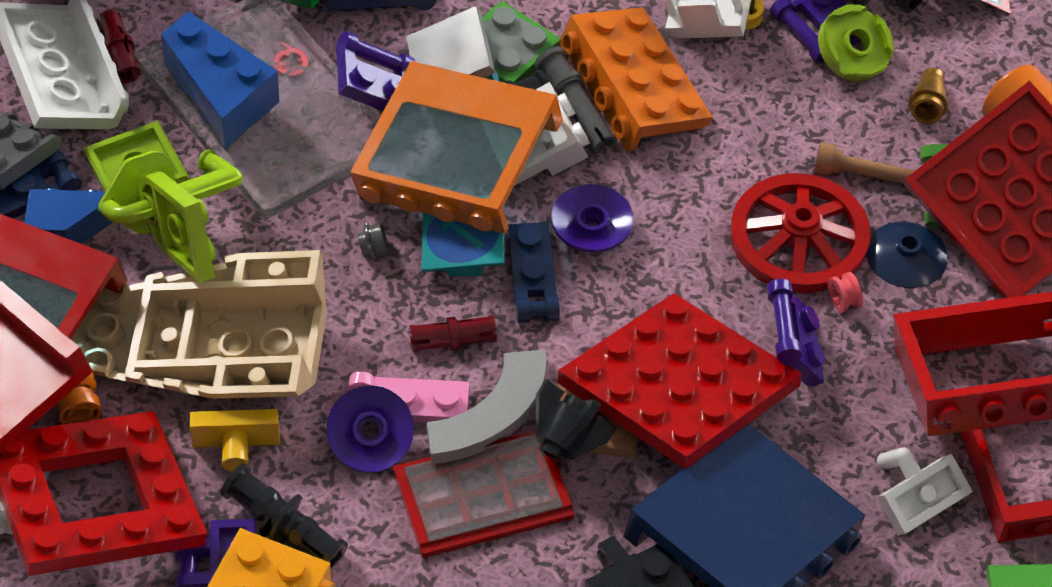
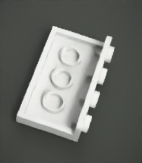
(62, 65)

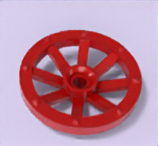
(800, 228)

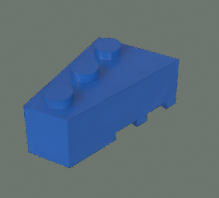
(219, 76)

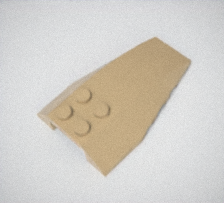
(229, 337)

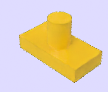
(234, 432)

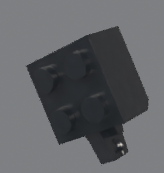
(646, 569)

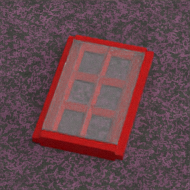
(482, 495)

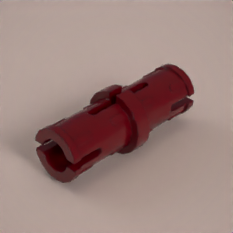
(119, 45)
(453, 333)

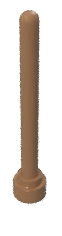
(832, 160)

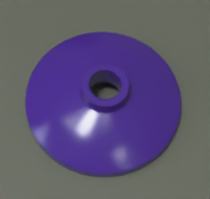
(595, 205)
(367, 406)

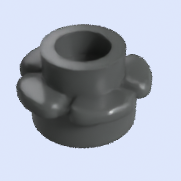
(373, 241)

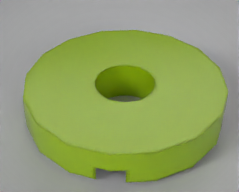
(839, 52)

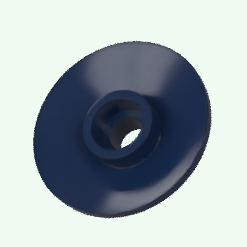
(907, 266)

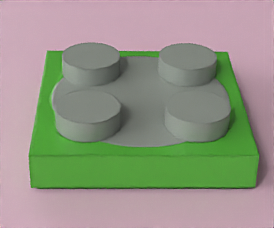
(515, 42)

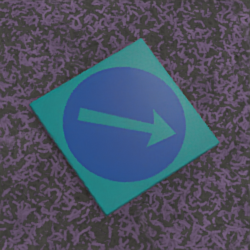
(459, 247)

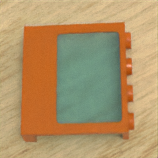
(453, 145)

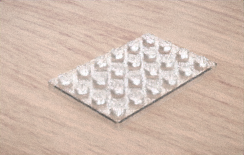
(304, 138)

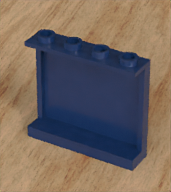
(748, 517)

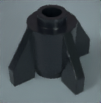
(567, 425)

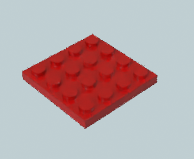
(996, 192)
(679, 379)

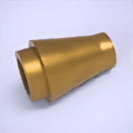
(929, 98)

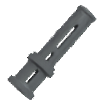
(571, 82)

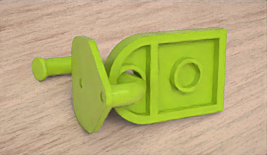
(150, 201)

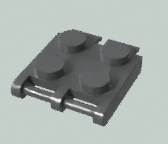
(22, 148)

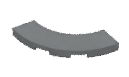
(494, 416)

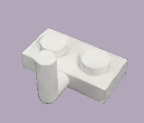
(923, 491)

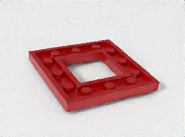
(47, 544)

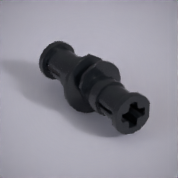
(281, 518)

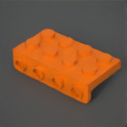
(633, 75)

